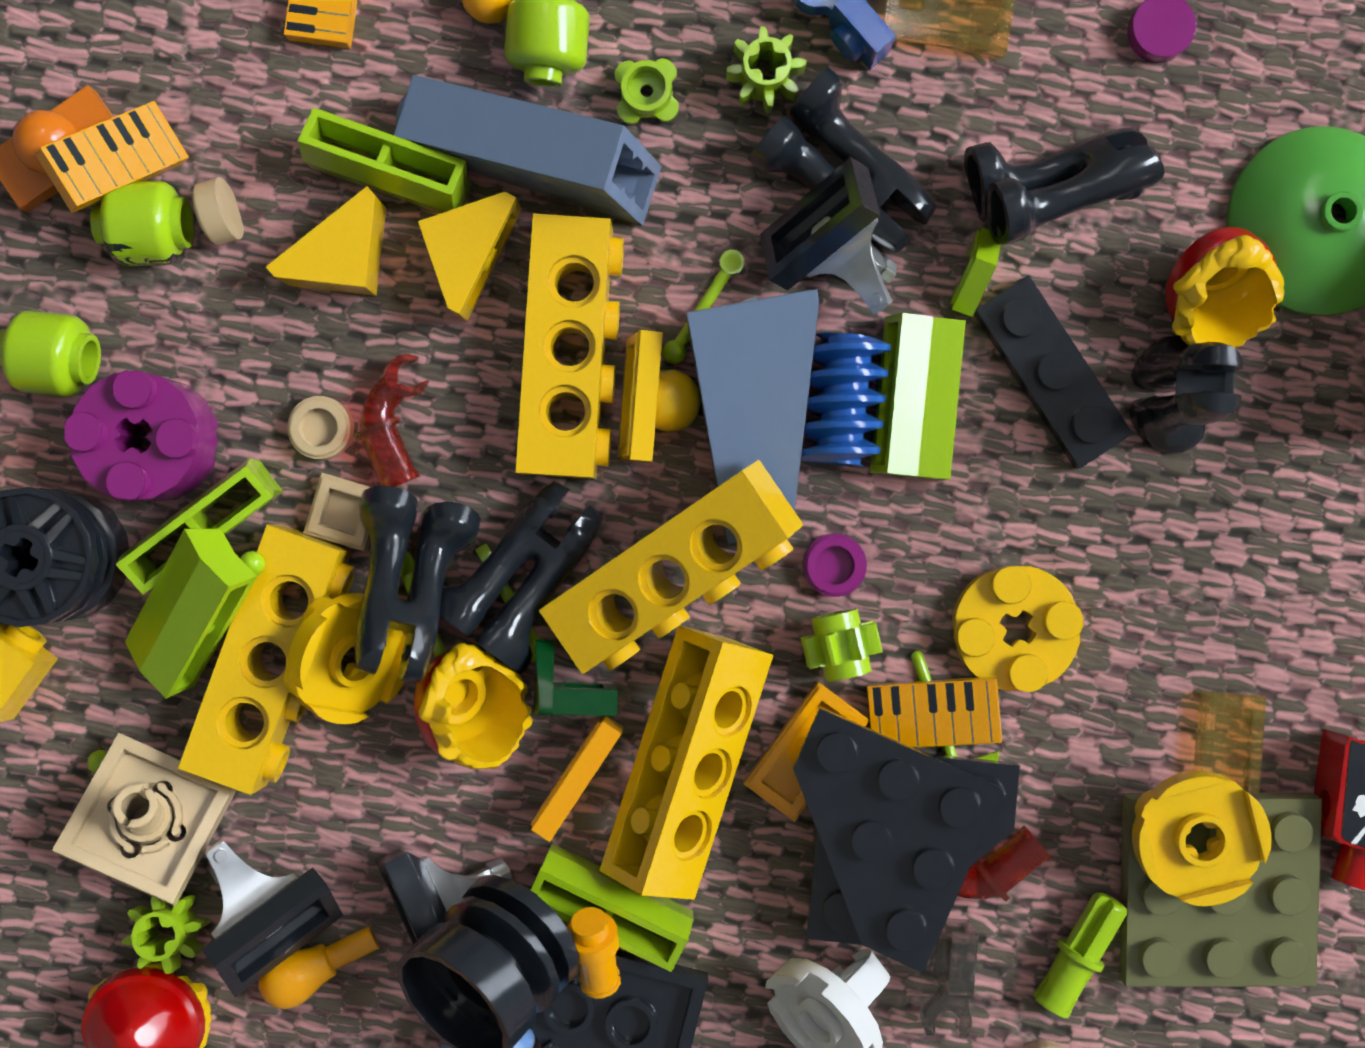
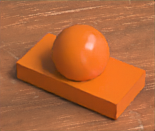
(19, 166)

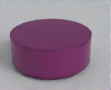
(1161, 29)
(834, 565)

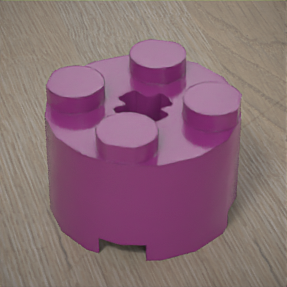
(107, 431)

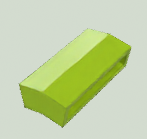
(383, 173)
(919, 396)
(134, 560)
(188, 610)
(645, 924)

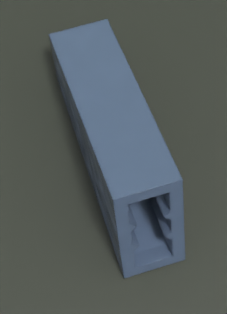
(533, 146)
(756, 384)

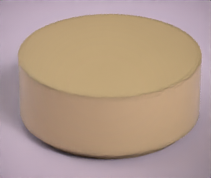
(217, 211)
(320, 428)

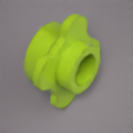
(643, 73)

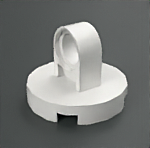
(828, 1007)

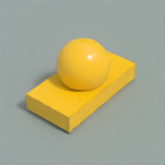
(651, 398)

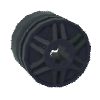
(75, 551)
(488, 966)

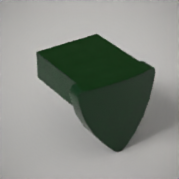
(568, 697)

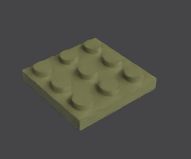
(1246, 942)

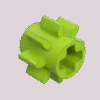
(779, 59)
(841, 644)
(155, 948)

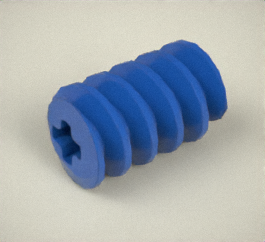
(844, 399)

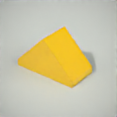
(467, 246)
(340, 251)

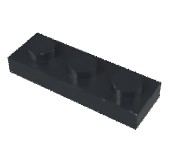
(1052, 372)

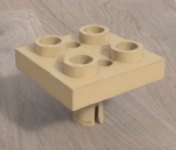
(141, 815)

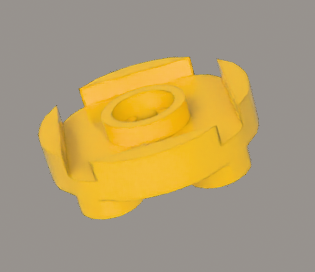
(1009, 592)
(316, 659)
(1231, 856)

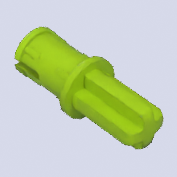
(1080, 954)

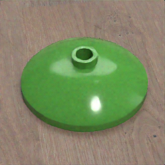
(1288, 202)

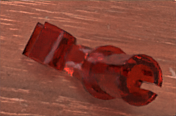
(378, 425)
(1004, 868)

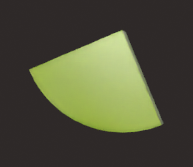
(977, 274)

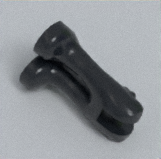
(820, 116)
(1082, 175)
(1202, 387)
(442, 532)
(554, 560)

